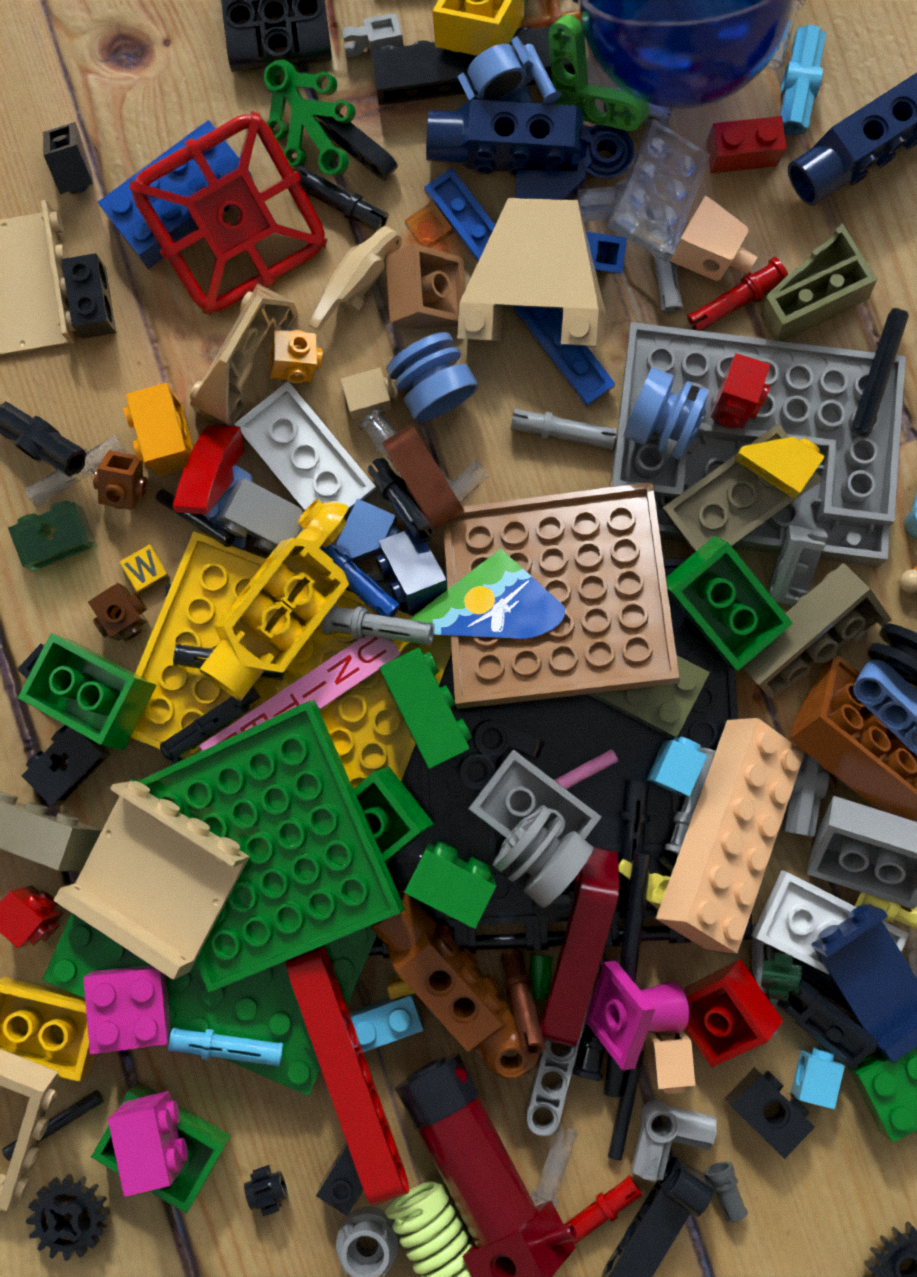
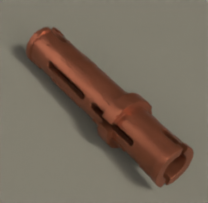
(520, 989)

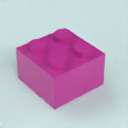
(126, 1008)
(147, 1143)

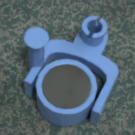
(501, 76)

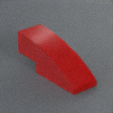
(209, 469)

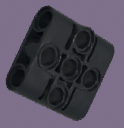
(245, 39)

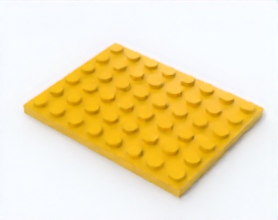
(209, 579)

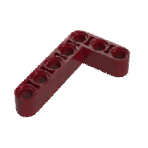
(582, 948)

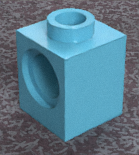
(817, 1078)

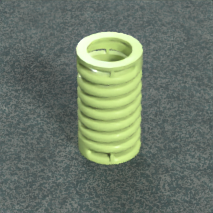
(424, 1229)

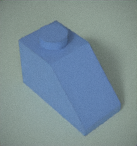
(364, 529)

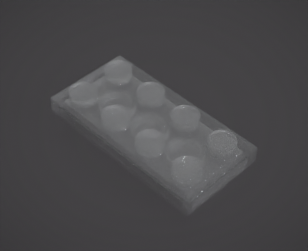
(659, 191)

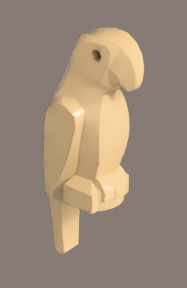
(356, 274)

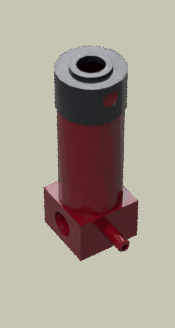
(505, 1224)

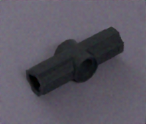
(40, 440)

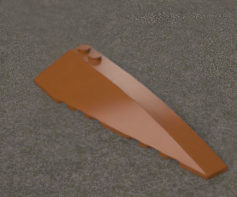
(856, 743)

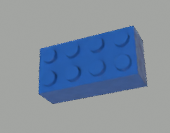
(184, 181)

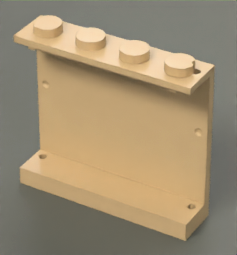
(33, 284)
(155, 880)

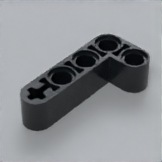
(660, 1220)

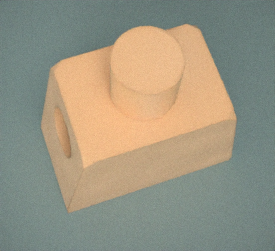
(713, 242)

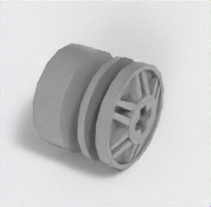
(545, 858)

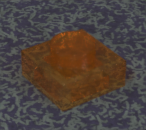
(428, 226)

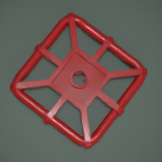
(208, 206)

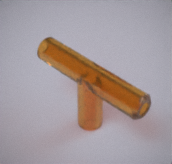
(551, 17)

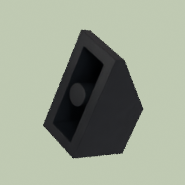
(67, 159)

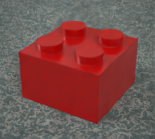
(729, 1014)

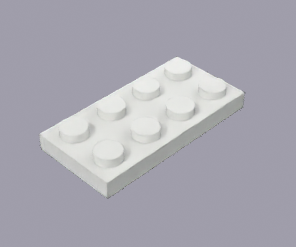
(303, 451)
(799, 913)

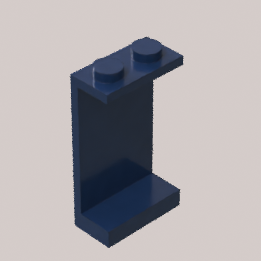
(872, 979)

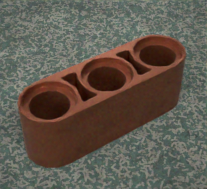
(423, 476)

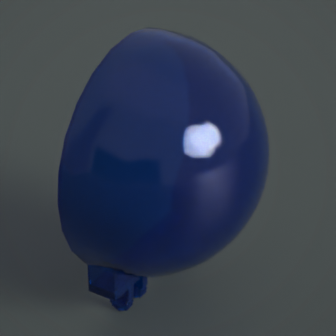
(684, 49)

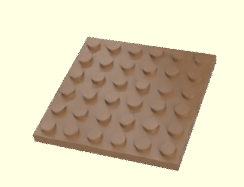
(598, 560)

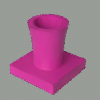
(625, 1014)

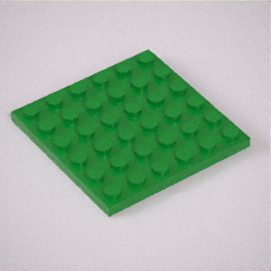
(307, 839)

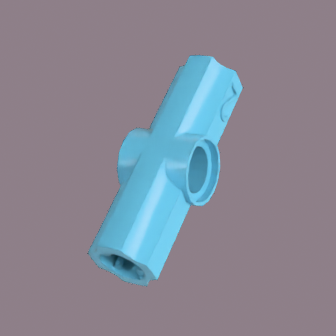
(802, 79)

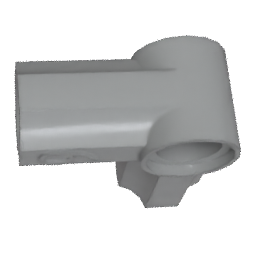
(655, 1142)

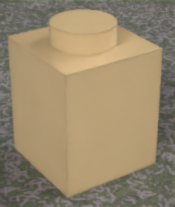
(367, 392)

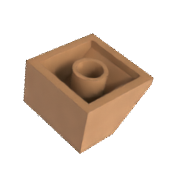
(424, 287)

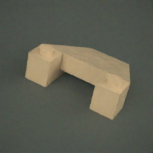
(540, 261)
(218, 393)

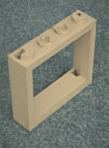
(37, 1083)

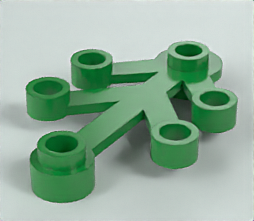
(303, 114)

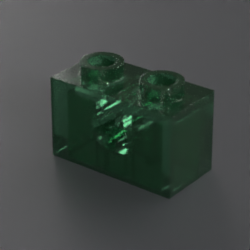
(71, 537)

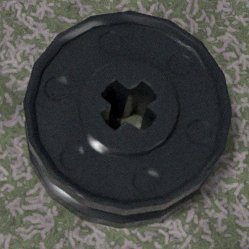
(900, 653)

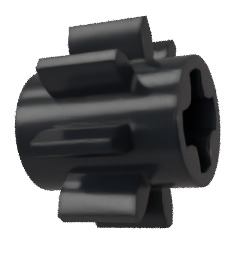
(265, 1190)

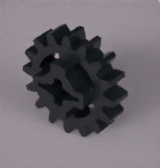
(79, 1229)

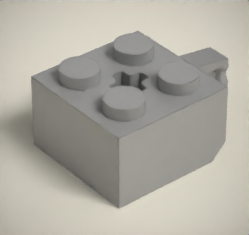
(260, 516)

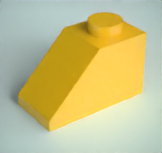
(782, 462)

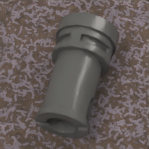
(724, 1183)

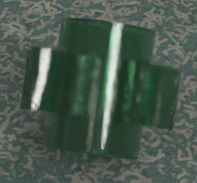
(781, 976)

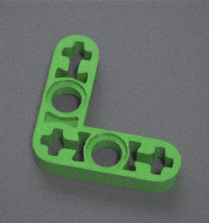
(577, 85)

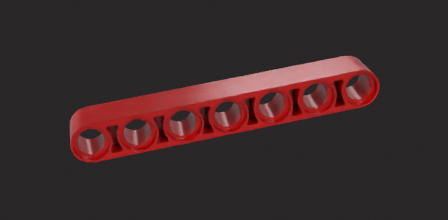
(347, 1076)

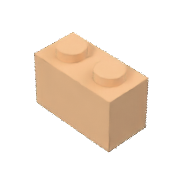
(670, 1061)

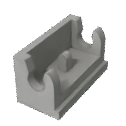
(796, 564)

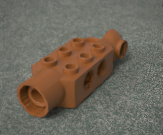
(454, 987)

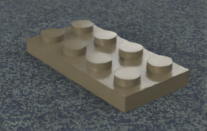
(730, 501)

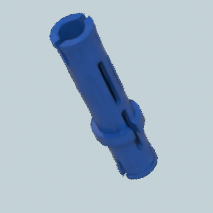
(362, 584)

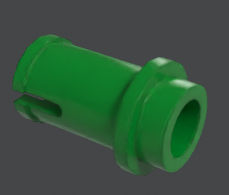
(540, 973)

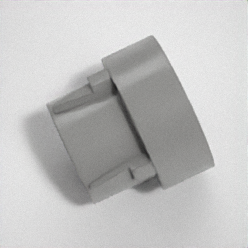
(361, 1261)

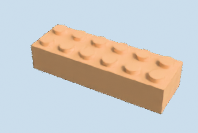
(731, 835)

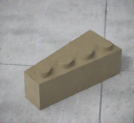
(822, 623)
(43, 836)

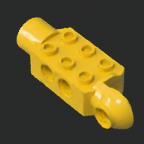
(279, 604)

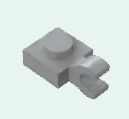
(375, 33)

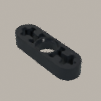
(359, 146)

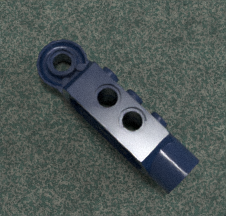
(525, 137)
(858, 144)

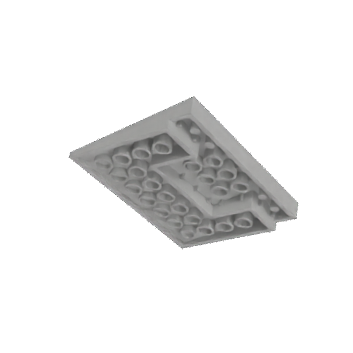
(811, 398)

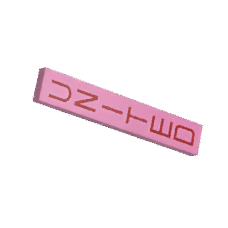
(321, 684)

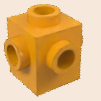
(294, 356)

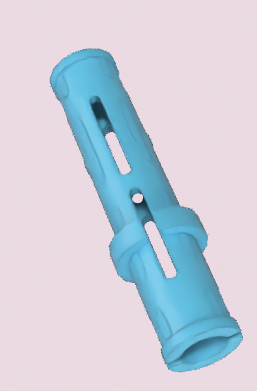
(226, 1047)

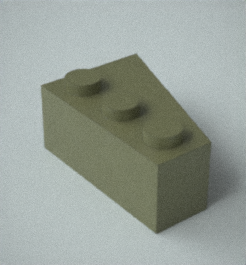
(822, 287)

